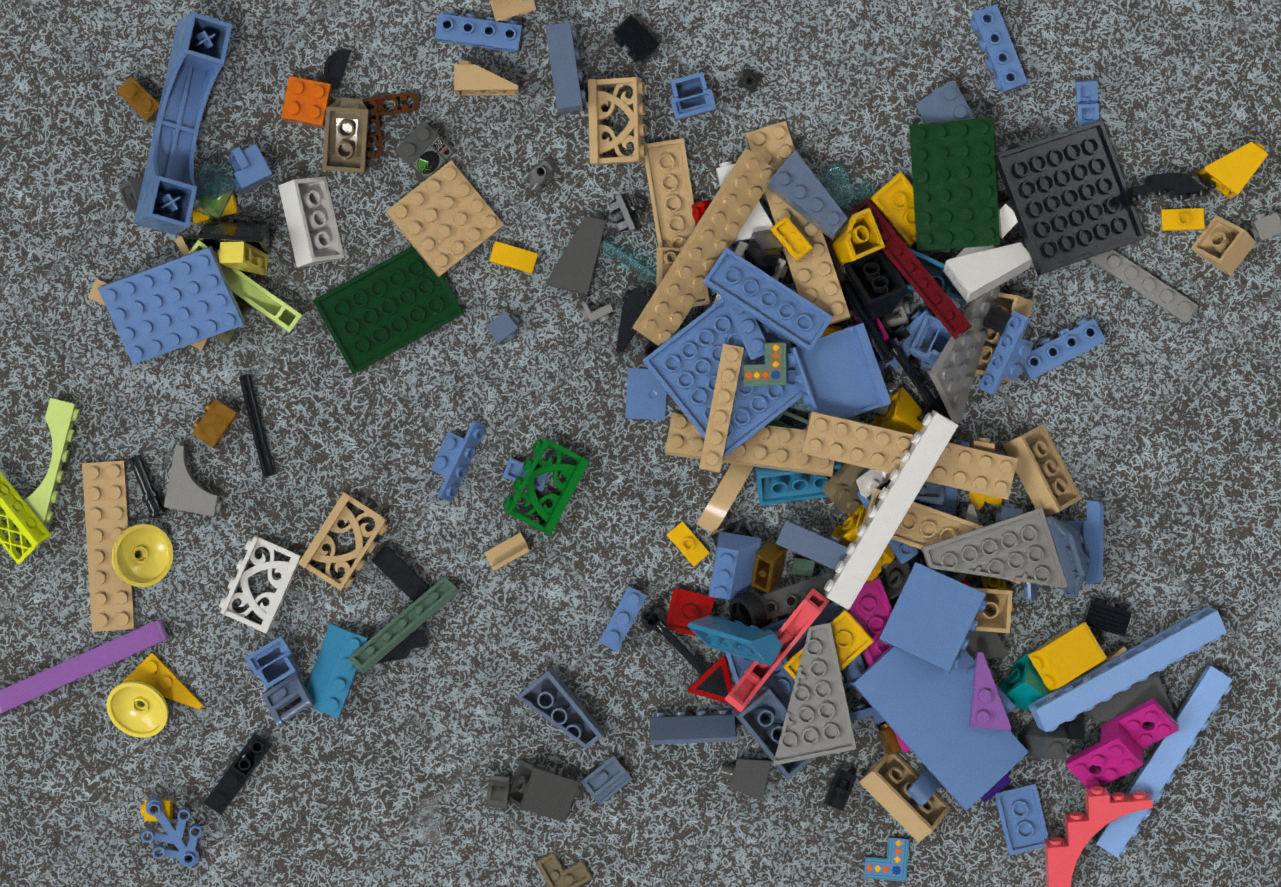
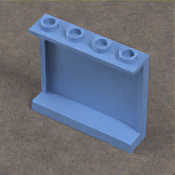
(840, 374)
(934, 617)

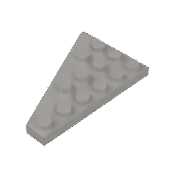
(959, 360)
(1007, 550)
(818, 707)

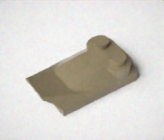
(345, 136)
(843, 487)

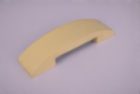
(724, 496)

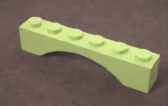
(257, 296)
(60, 419)

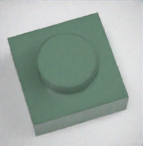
(803, 566)

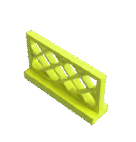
(26, 521)

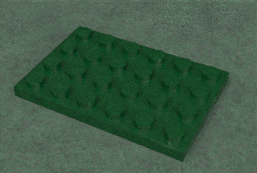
(955, 184)
(387, 309)

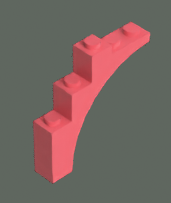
(788, 635)
(1081, 827)

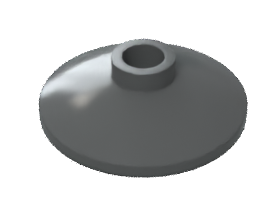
(895, 578)

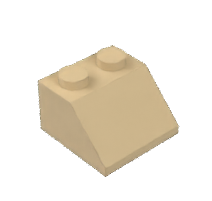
(1223, 245)

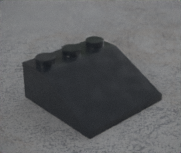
(219, 231)

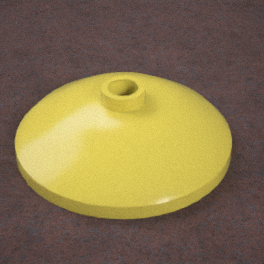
(154, 556)
(131, 714)

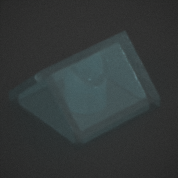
(212, 191)

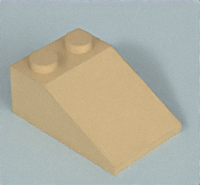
(477, 81)

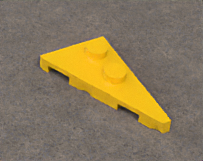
(158, 675)

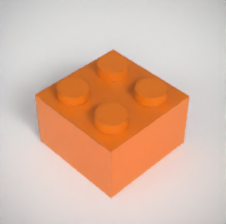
(306, 102)

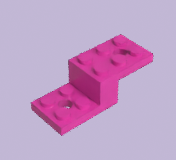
(1122, 744)

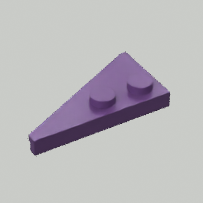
(986, 704)

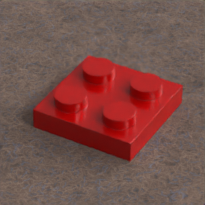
(685, 608)

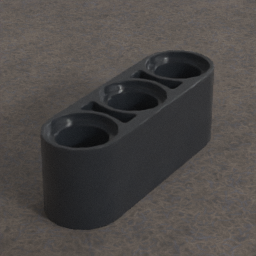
(400, 573)

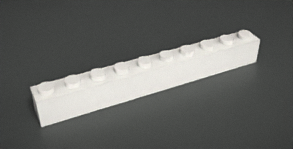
(890, 509)

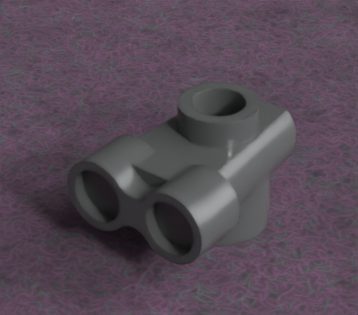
(537, 177)

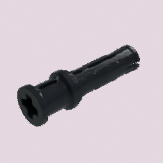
(149, 496)

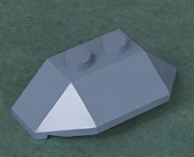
(1070, 554)

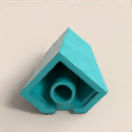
(1024, 683)

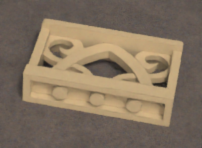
(596, 100)
(315, 550)

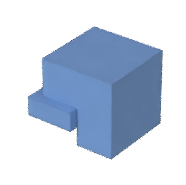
(691, 96)
(249, 168)
(930, 340)
(272, 662)

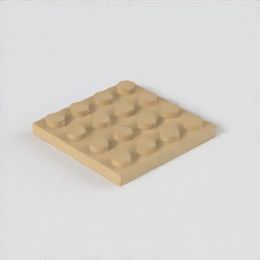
(444, 218)

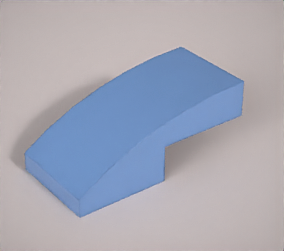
(1087, 101)
(923, 787)

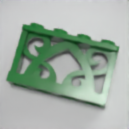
(559, 501)

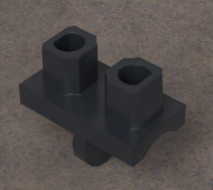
(630, 209)
(739, 527)
(840, 789)

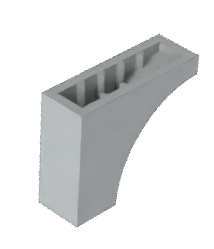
(185, 493)

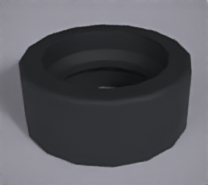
(754, 606)

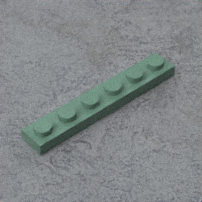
(403, 625)

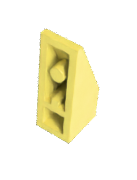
(243, 257)

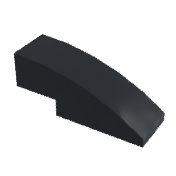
(414, 640)

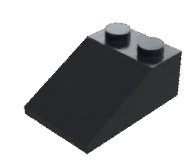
(632, 307)

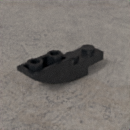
(1176, 184)
(238, 774)

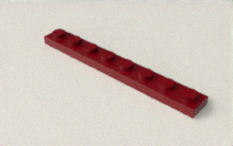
(917, 275)

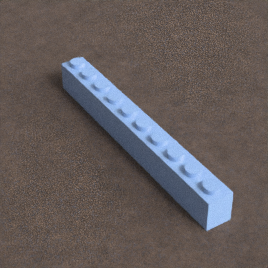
(1127, 669)
(1167, 756)

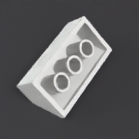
(311, 221)

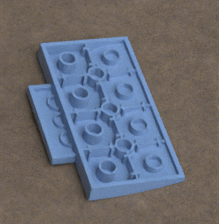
(933, 717)

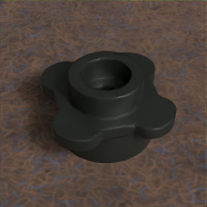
(743, 83)

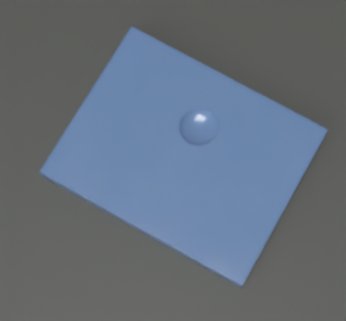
(644, 396)

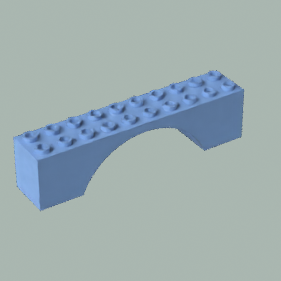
(169, 174)

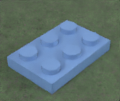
(1021, 819)

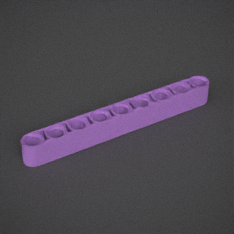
(82, 665)

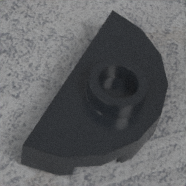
(335, 67)

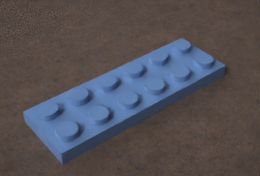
(767, 300)

